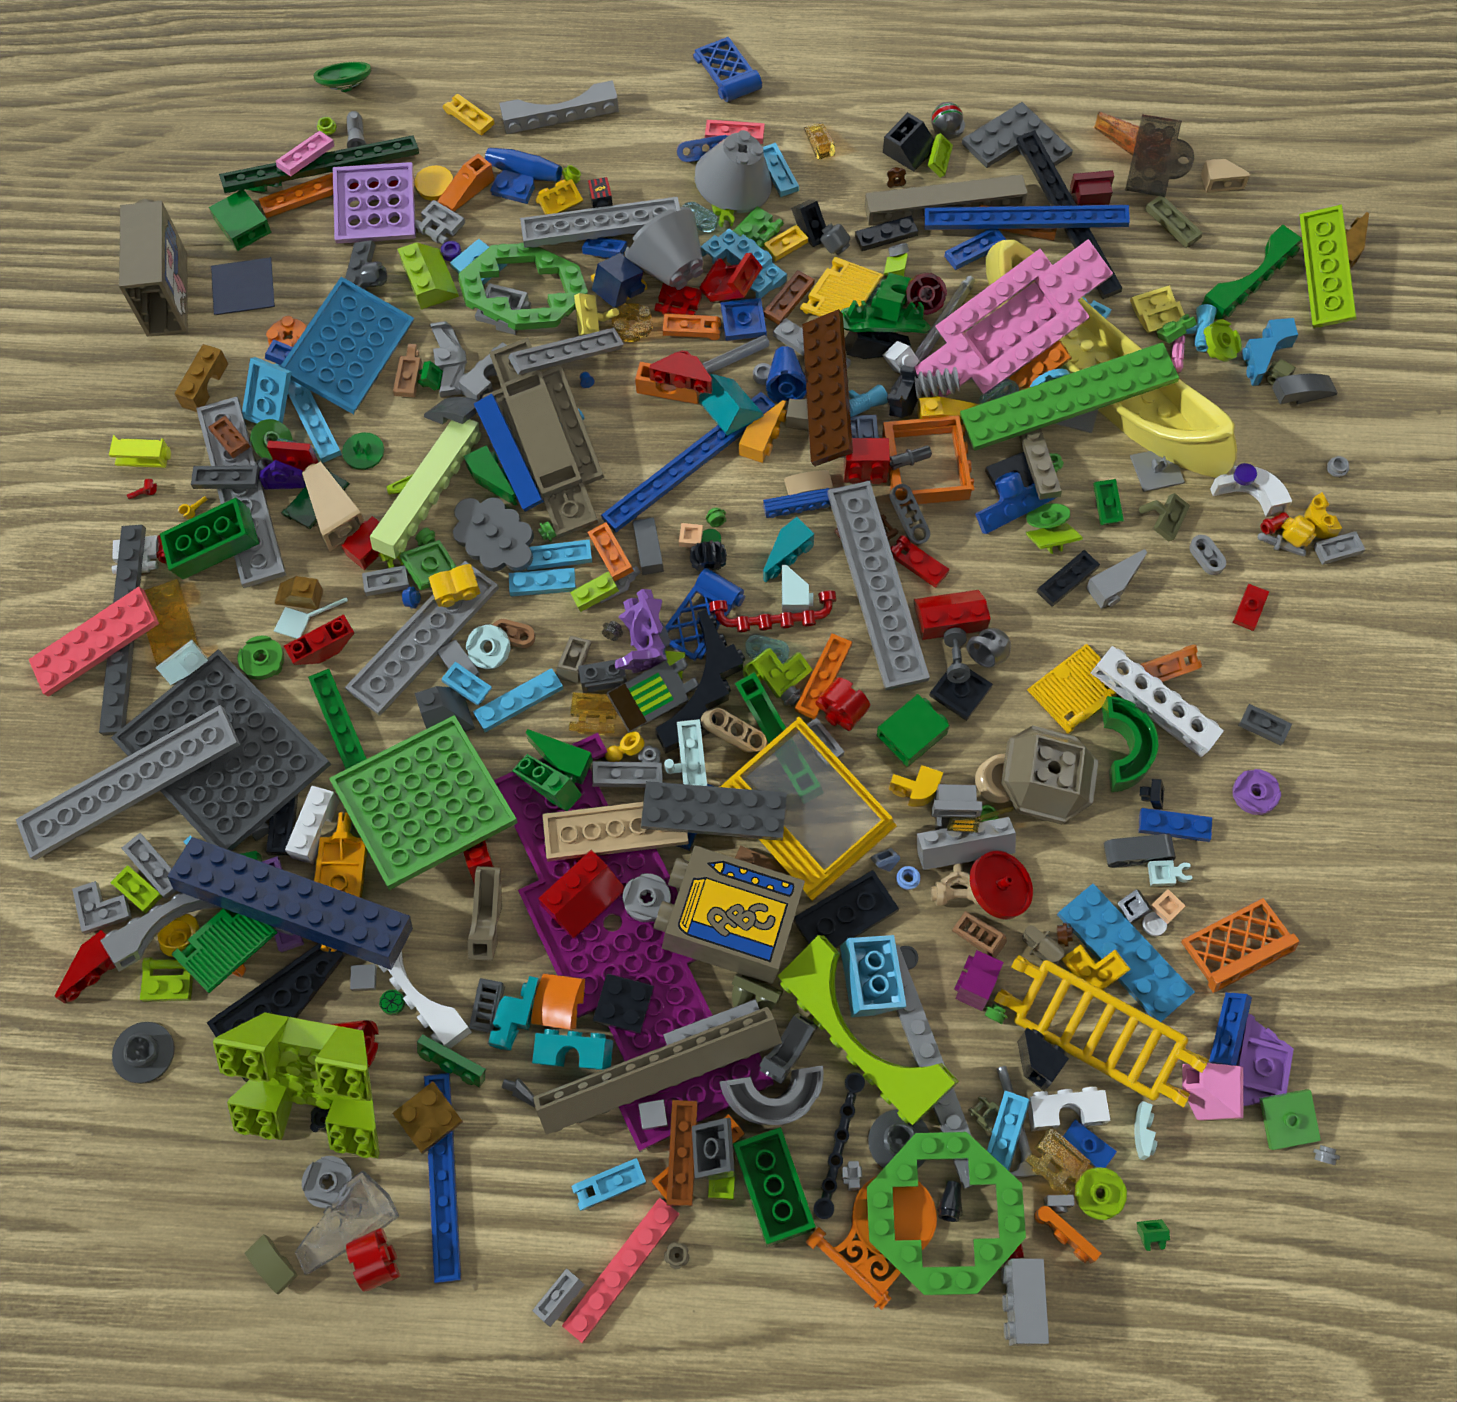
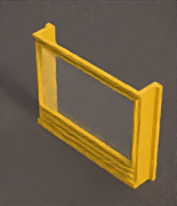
(827, 812)

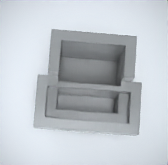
(955, 802)

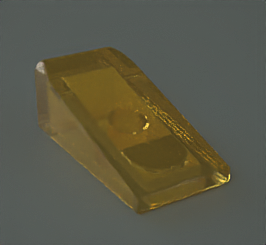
(820, 141)

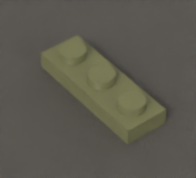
(1174, 221)

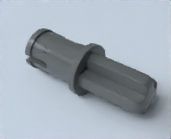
(910, 457)

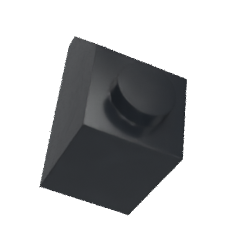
(810, 220)

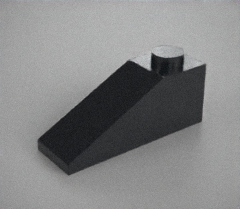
(872, 344)

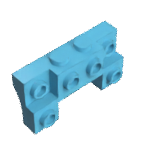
(735, 248)

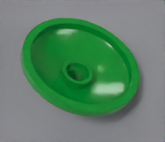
(343, 75)

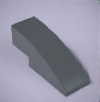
(1303, 388)
(648, 546)

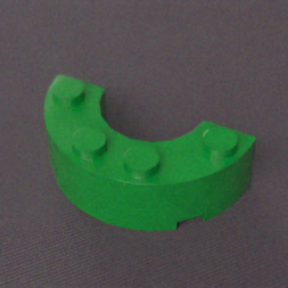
(1141, 739)

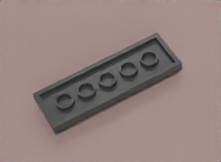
(714, 810)

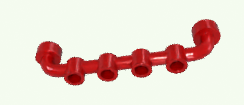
(766, 620)

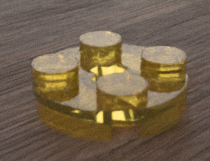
(635, 312)

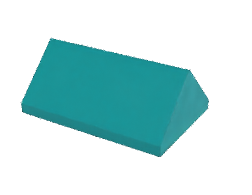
(729, 405)

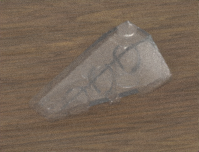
(355, 1212)

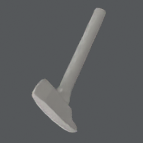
(1023, 1168)

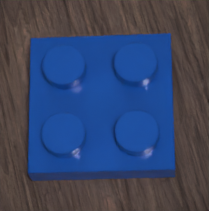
(743, 319)

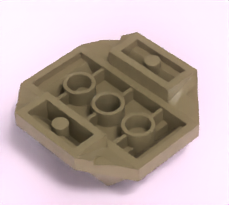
(1036, 789)

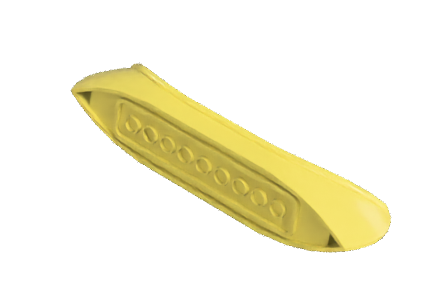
(1167, 420)

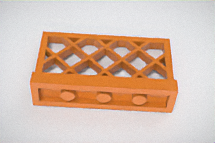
(1245, 964)

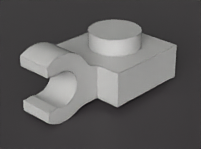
(852, 1175)

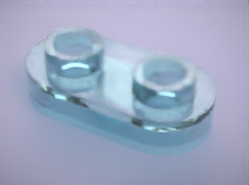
(705, 219)
(998, 391)
(764, 643)

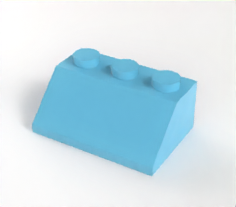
(872, 975)

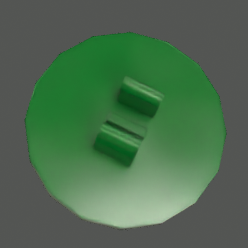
(363, 451)

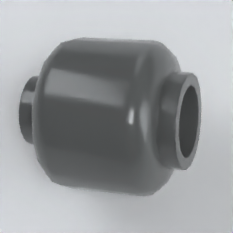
(835, 238)

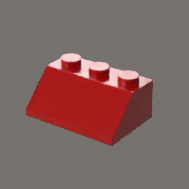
(954, 610)
(581, 894)

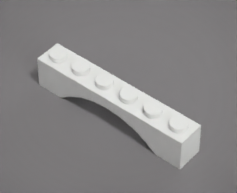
(443, 1020)

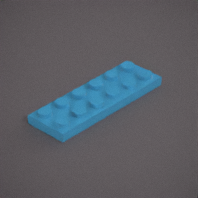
(1105, 929)

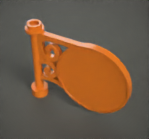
(913, 1220)

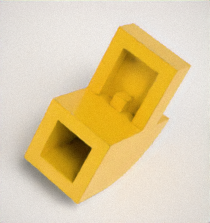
(920, 791)

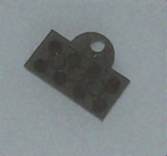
(1157, 156)

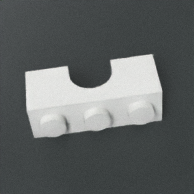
(305, 838)
(1089, 1105)

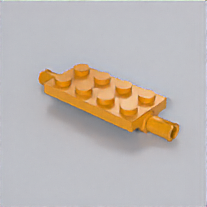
(341, 861)

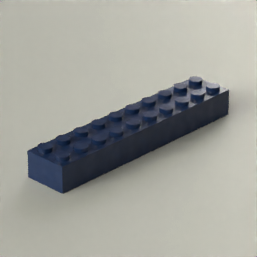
(291, 902)

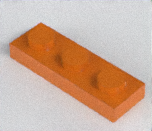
(1049, 360)
(610, 551)

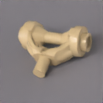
(942, 891)

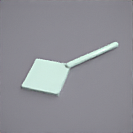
(293, 622)

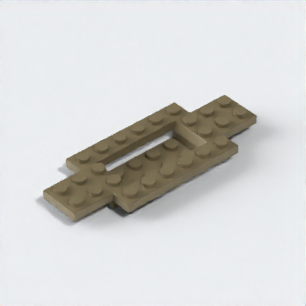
(542, 440)

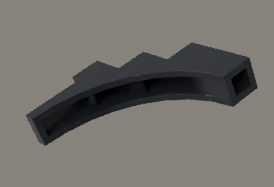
(712, 690)

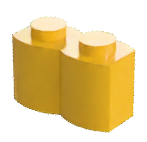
(454, 585)

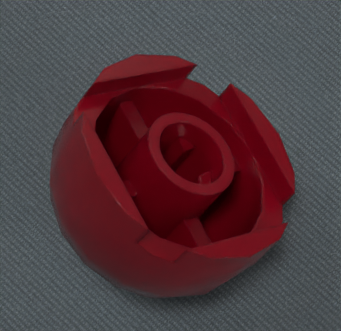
(928, 290)

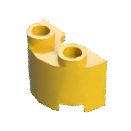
(1325, 524)

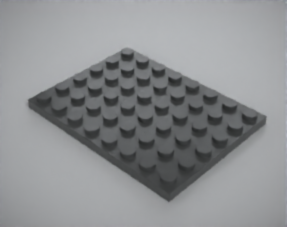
(257, 775)

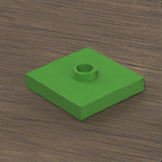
(426, 561)
(1290, 1119)

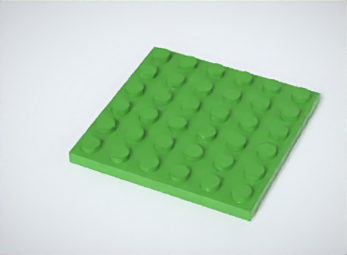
(422, 802)

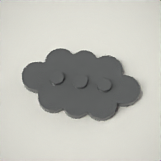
(493, 534)

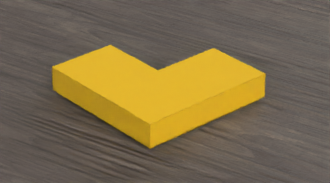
(1098, 974)

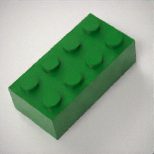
(209, 538)
(774, 1187)

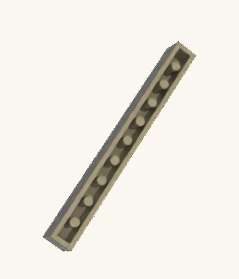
(657, 1070)

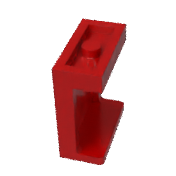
(731, 281)

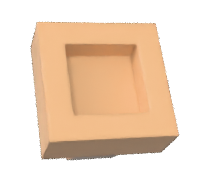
(690, 535)
(1167, 906)

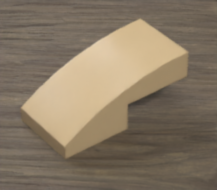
(808, 482)

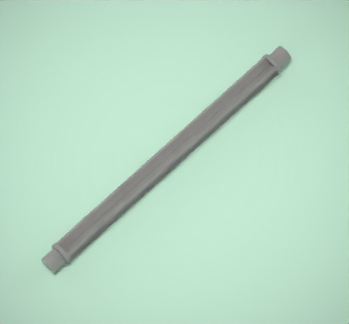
(933, 335)

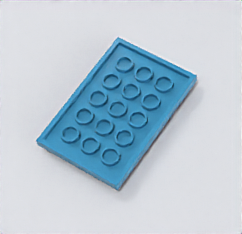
(347, 345)

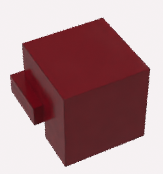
(1092, 188)

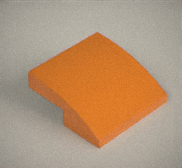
(557, 1001)

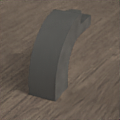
(785, 1055)

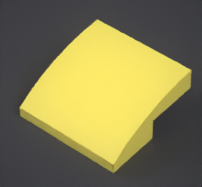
(1156, 308)

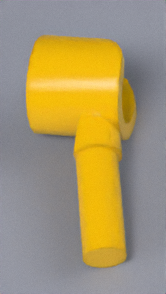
(191, 509)

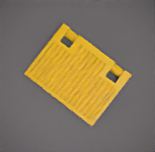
(838, 289)
(1072, 689)

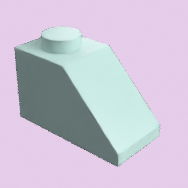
(794, 592)
(182, 663)

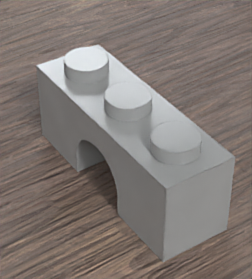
(476, 382)

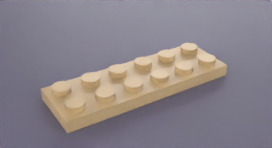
(603, 831)

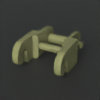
(980, 1119)

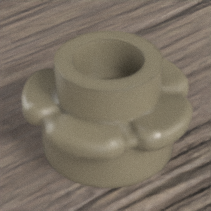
(674, 1248)

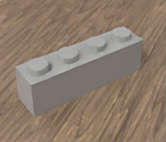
(954, 847)

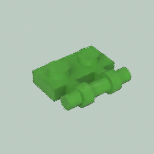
(757, 222)

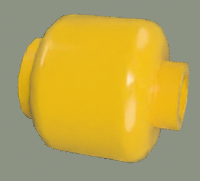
(1298, 531)

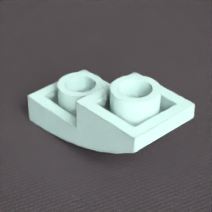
(1143, 1137)

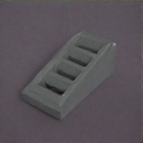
(480, 994)

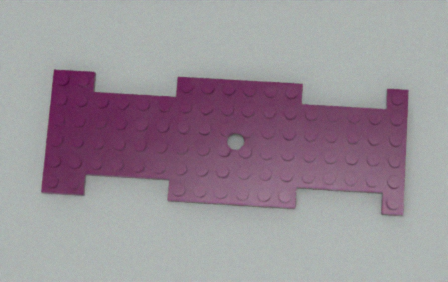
(629, 953)

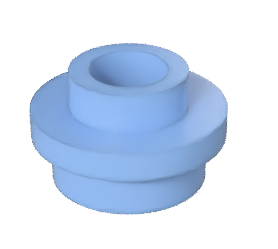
(911, 871)

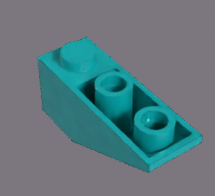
(790, 544)

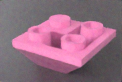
(1215, 1092)

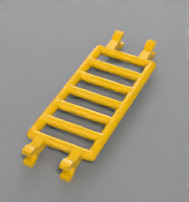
(1178, 1052)

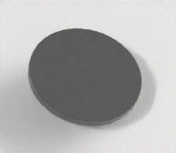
(143, 1052)
(889, 1136)

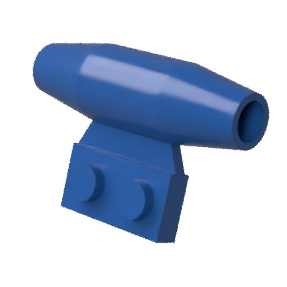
(519, 173)

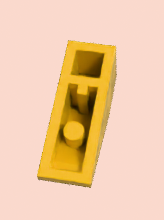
(941, 407)

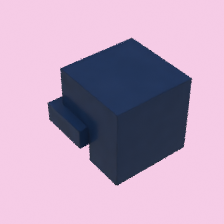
(617, 279)

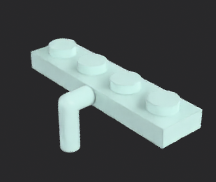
(691, 753)

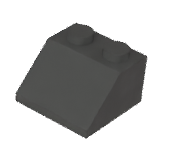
(713, 1150)

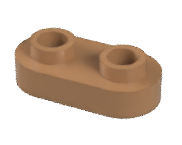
(516, 631)

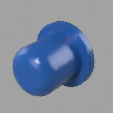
(586, 380)

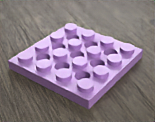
(384, 229)

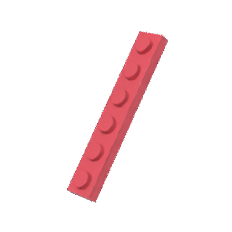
(620, 1270)

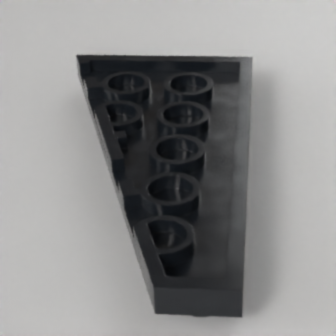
(283, 993)

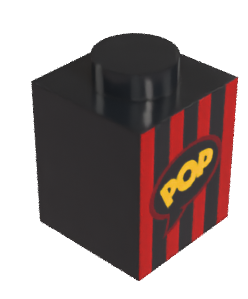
(600, 192)

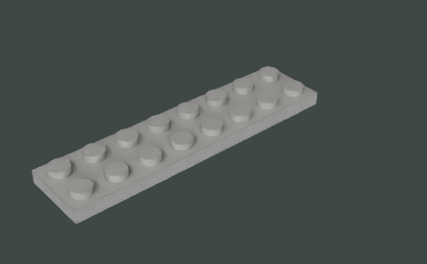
(592, 222)
(415, 647)

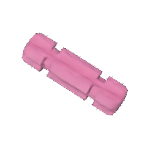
(1178, 353)

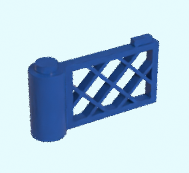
(738, 83)
(713, 588)

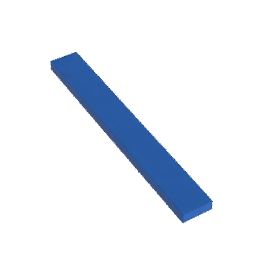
(444, 1198)

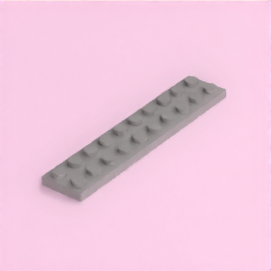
(263, 560)
(878, 586)
(127, 782)

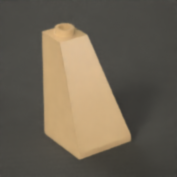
(332, 507)

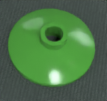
(271, 430)
(1048, 516)

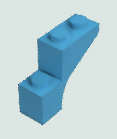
(1258, 352)

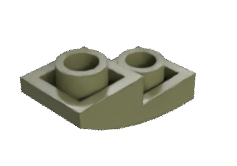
(270, 1264)

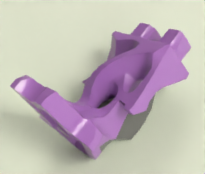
(644, 621)

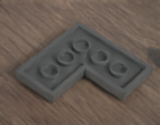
(999, 137)

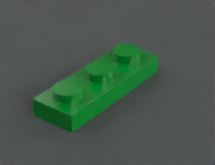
(450, 1061)

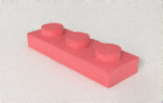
(720, 127)

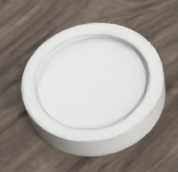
(1154, 924)

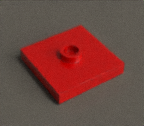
(293, 454)

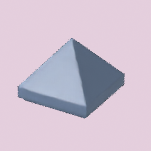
(886, 860)

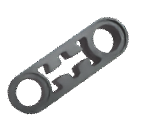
(911, 507)
(1139, 850)

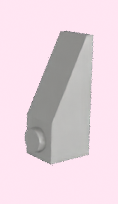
(1110, 584)

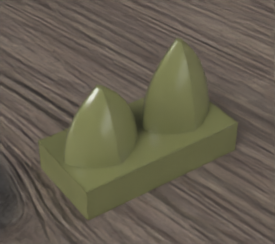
(746, 987)

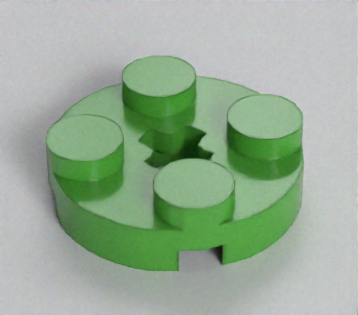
(269, 666)

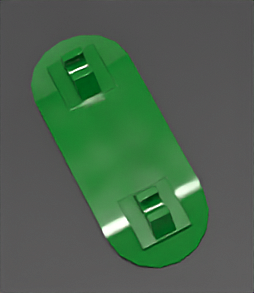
(861, 319)

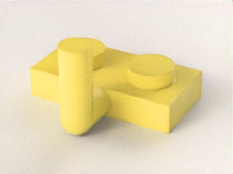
(587, 314)

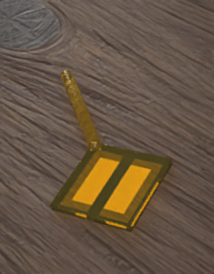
(972, 824)

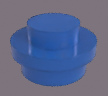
(411, 597)

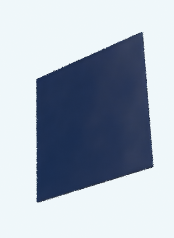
(242, 286)

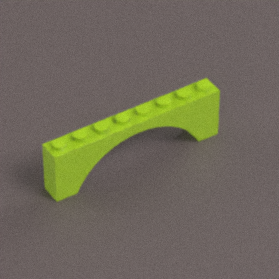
(910, 1089)

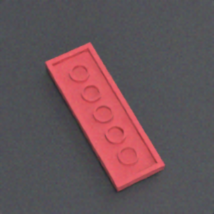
(93, 641)

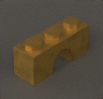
(193, 388)

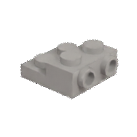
(517, 301)

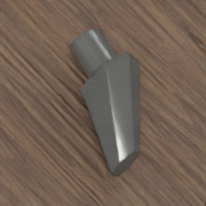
(519, 1090)

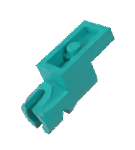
(513, 1014)

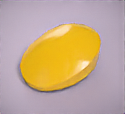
(177, 933)

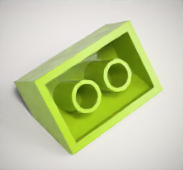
(427, 274)

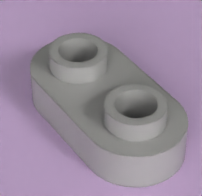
(1207, 556)

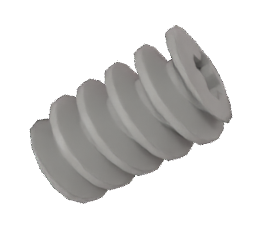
(937, 382)

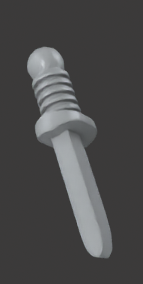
(1278, 543)

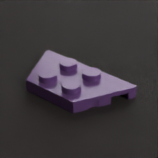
(1264, 1063)

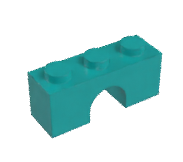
(551, 1049)

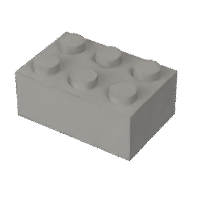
(1025, 1302)

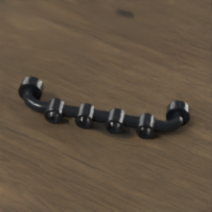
(824, 1206)

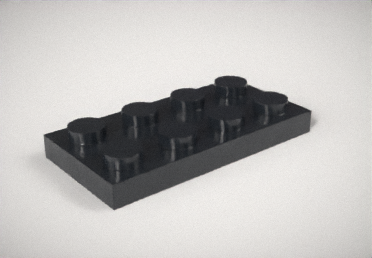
(847, 911)

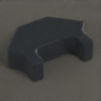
(905, 399)

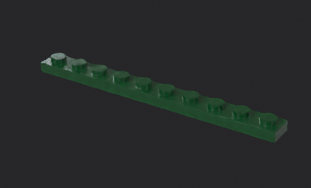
(353, 156)

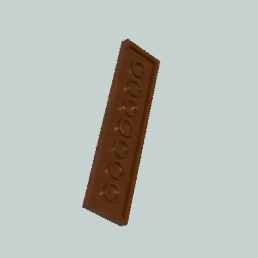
(827, 388)

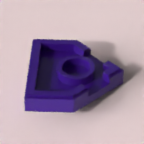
(281, 476)

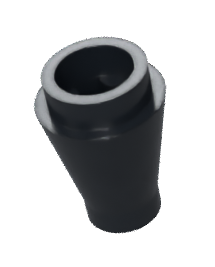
(951, 1202)

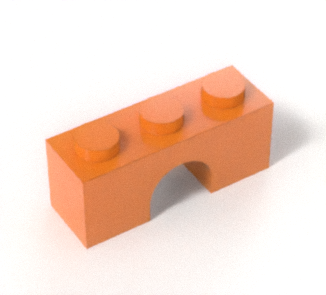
(649, 387)

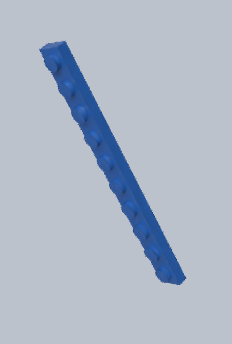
(1027, 217)
(675, 472)

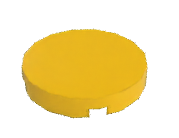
(432, 182)

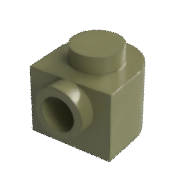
(1280, 369)

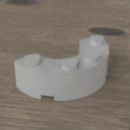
(788, 1107)

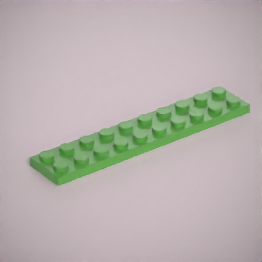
(1069, 396)

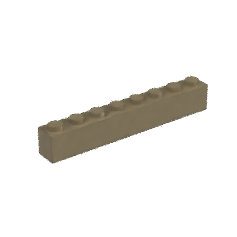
(900, 203)

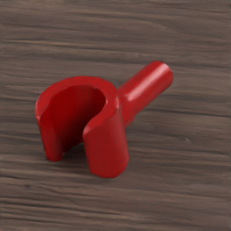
(149, 489)

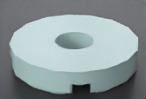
(500, 649)

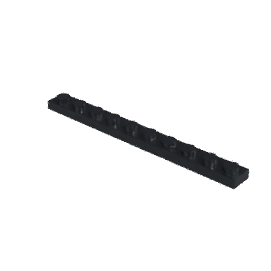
(1059, 195)

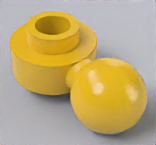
(630, 744)

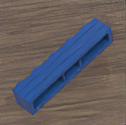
(796, 503)

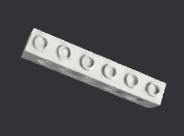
(1161, 714)

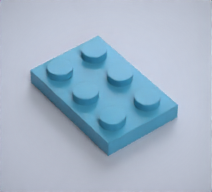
(265, 391)

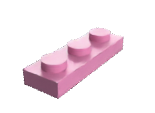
(305, 153)

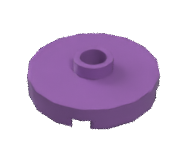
(1258, 781)

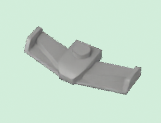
(449, 358)

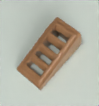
(992, 951)

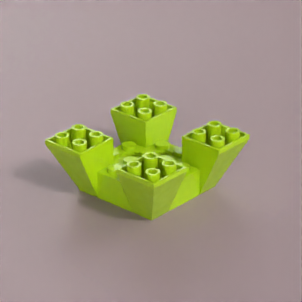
(301, 1065)

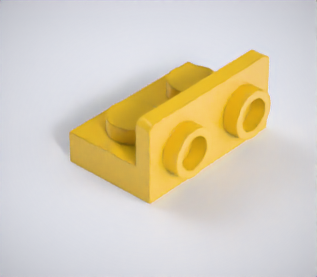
(559, 198)

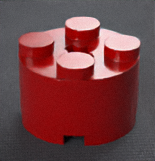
(843, 704)
(372, 1260)

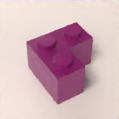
(978, 982)

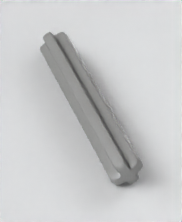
(736, 354)

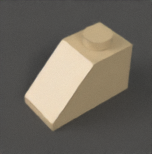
(1223, 176)

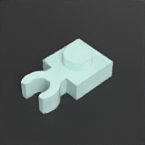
(1165, 874)

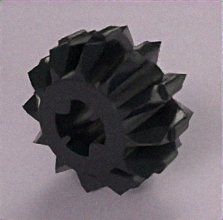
(708, 555)

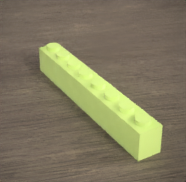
(424, 488)

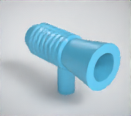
(1205, 316)
(863, 402)

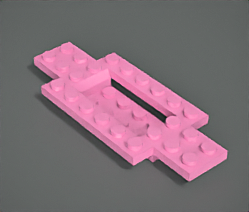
(1023, 324)

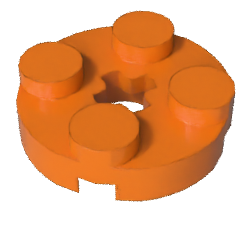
(285, 327)

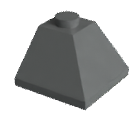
(442, 703)

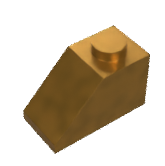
(300, 593)

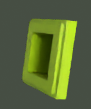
(896, 264)

